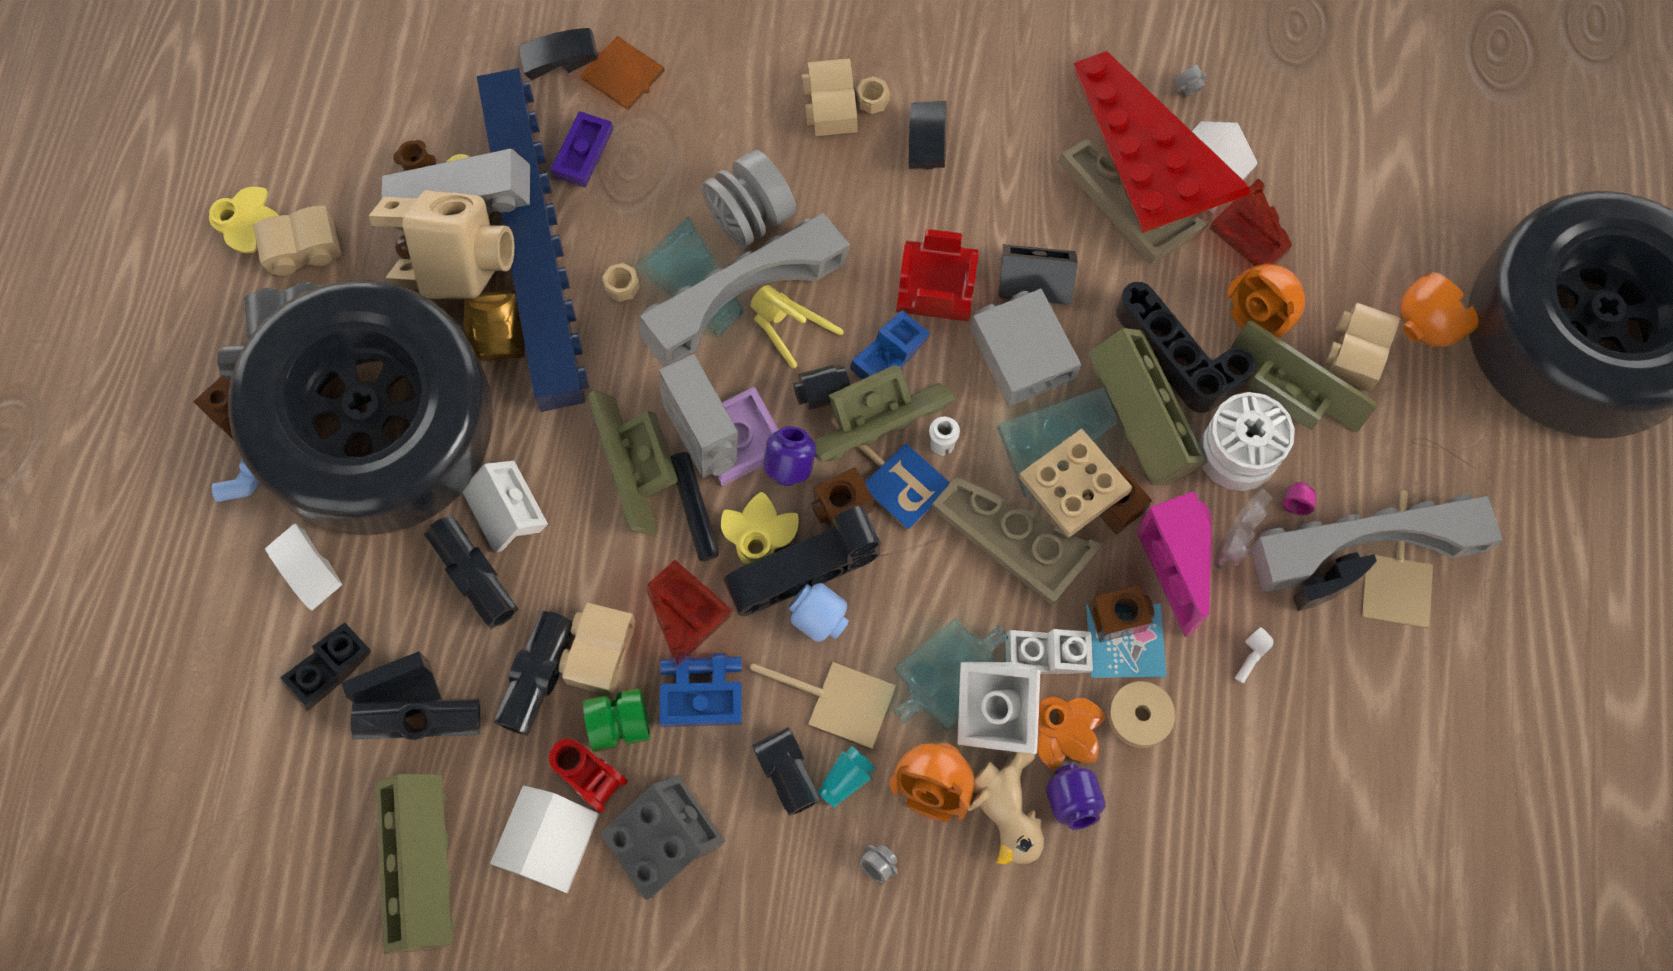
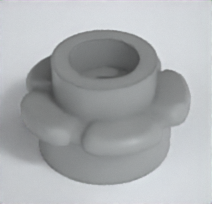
(1190, 81)
(879, 863)

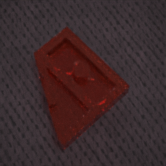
(1253, 228)
(685, 610)

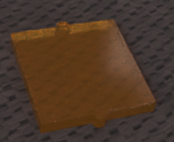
(622, 73)

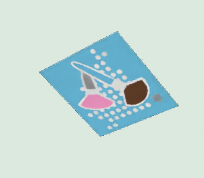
(1130, 655)

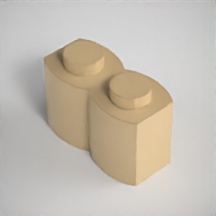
(831, 97)
(297, 240)
(1362, 346)
(598, 649)

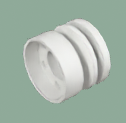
(1244, 461)

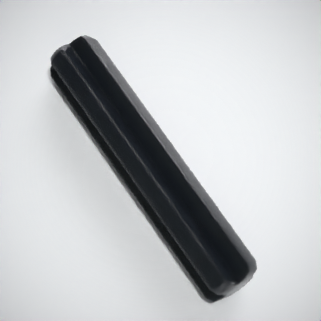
(694, 507)

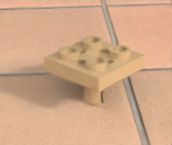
(1072, 505)

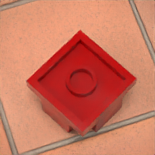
(937, 277)

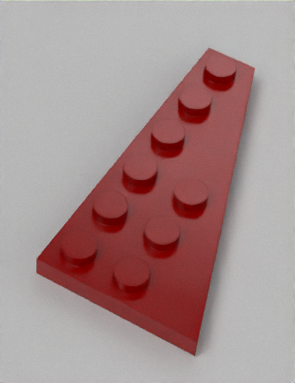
(1156, 156)

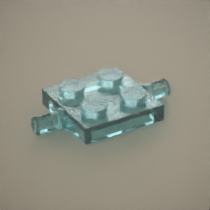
(935, 667)

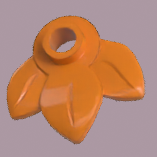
(1072, 733)

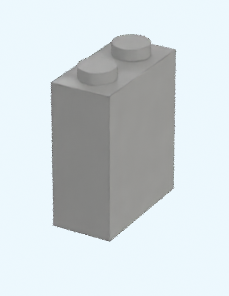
(1024, 346)
(699, 416)

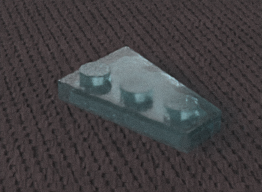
(683, 262)
(1041, 431)

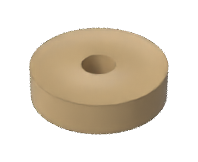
(1131, 729)

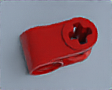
(591, 778)

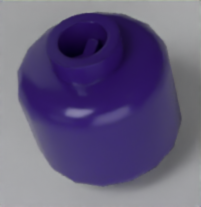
(789, 456)
(1075, 797)

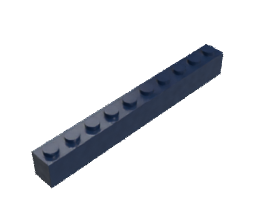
(535, 265)

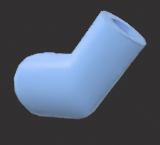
(240, 487)

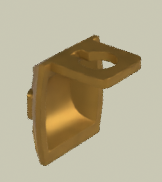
(494, 325)

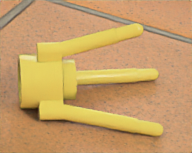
(774, 307)

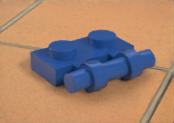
(701, 703)

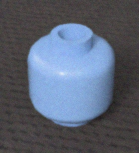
(818, 612)

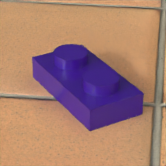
(582, 149)

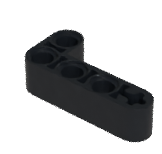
(1144, 310)
(816, 560)

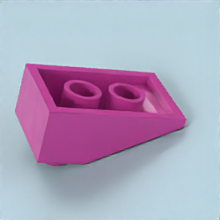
(1179, 549)

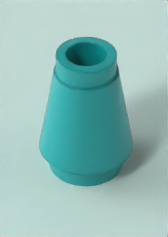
(846, 776)

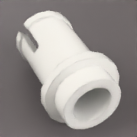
(943, 434)

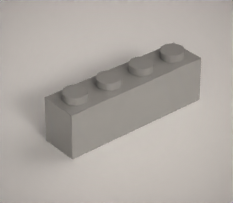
(496, 177)

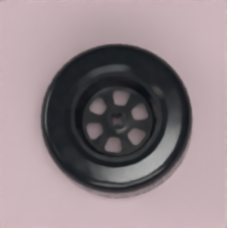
(326, 336)
(1529, 340)

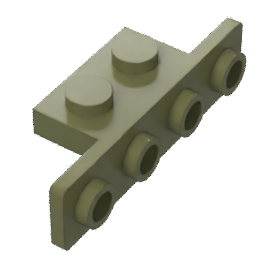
(1300, 383)
(875, 408)
(636, 459)

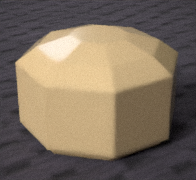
(872, 95)
(621, 282)

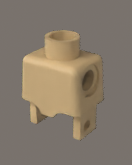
(447, 242)

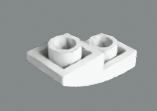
(303, 566)
(1051, 652)

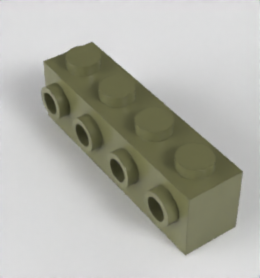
(1147, 407)
(413, 863)

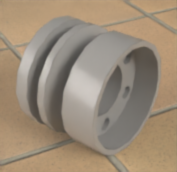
(749, 198)

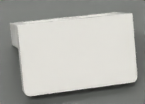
(503, 504)

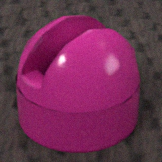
(1300, 499)

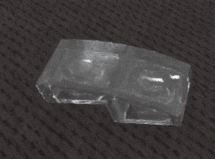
(1240, 533)

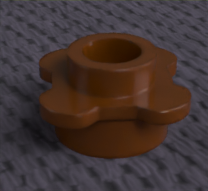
(410, 151)

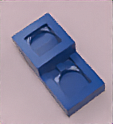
(893, 345)

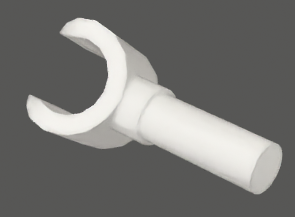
(1260, 643)

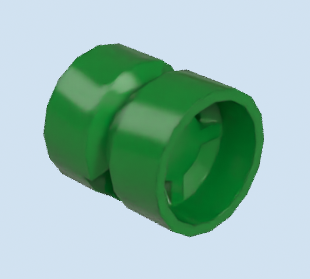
(616, 720)

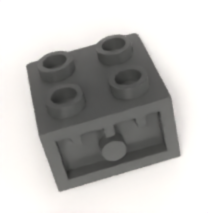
(661, 835)

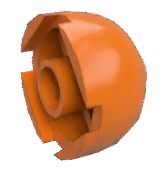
(1268, 297)
(1435, 313)
(934, 781)

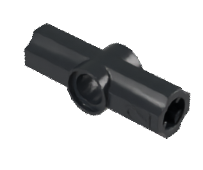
(471, 571)
(534, 673)
(389, 719)

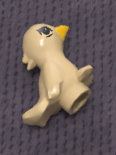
(1001, 800)

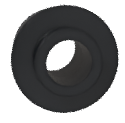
(819, 383)

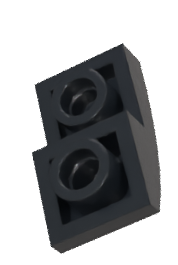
(564, 48)
(927, 135)
(1338, 579)
(326, 667)

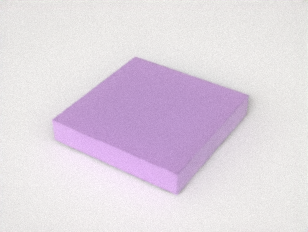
(753, 428)

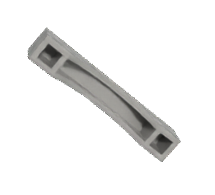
(805, 253)
(1452, 529)

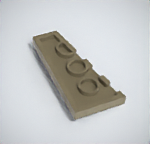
(1097, 176)
(1016, 538)

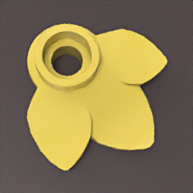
(247, 210)
(759, 525)

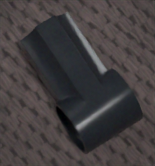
(783, 763)

